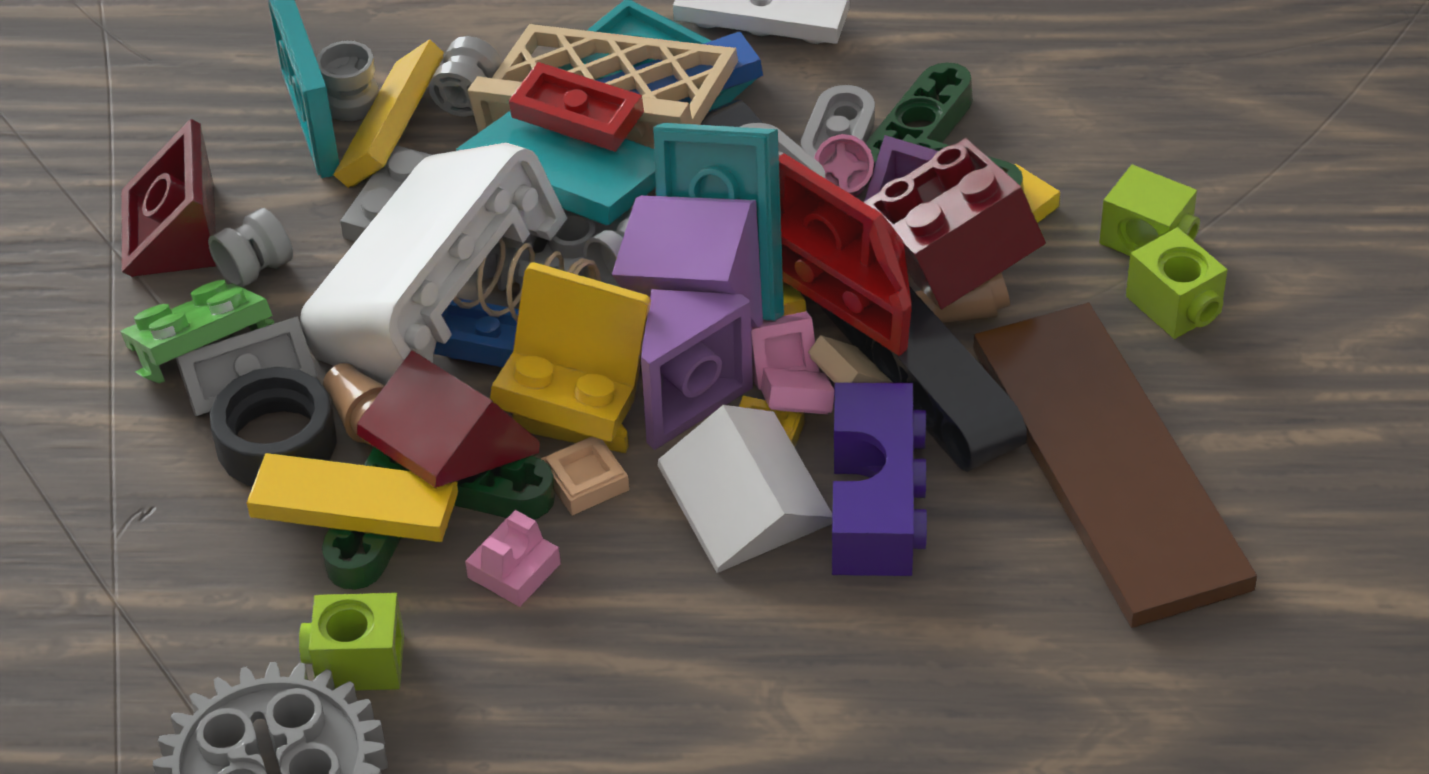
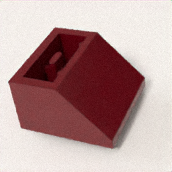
(958, 221)

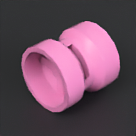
(843, 158)

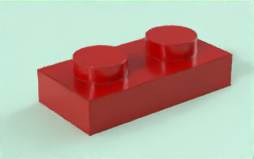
(576, 106)

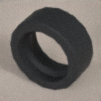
(269, 392)

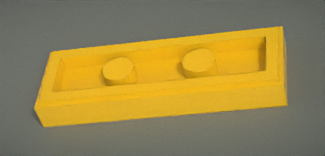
(389, 114)
(350, 498)

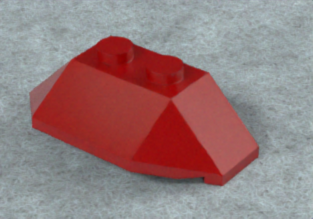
(843, 255)

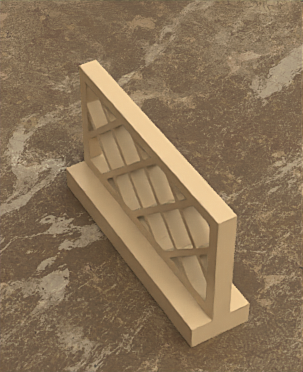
(491, 95)

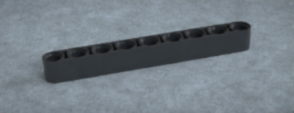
(962, 402)

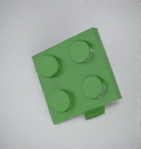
(211, 315)

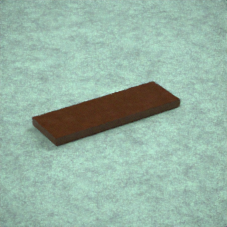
(1115, 466)

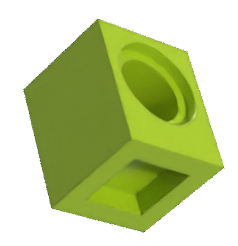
(1145, 208)
(1176, 283)
(355, 639)

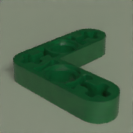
(920, 102)
(482, 494)

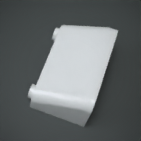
(421, 254)

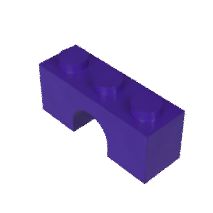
(876, 516)

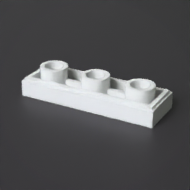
(802, 19)

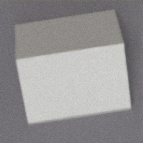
(743, 486)

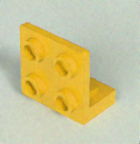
(574, 352)

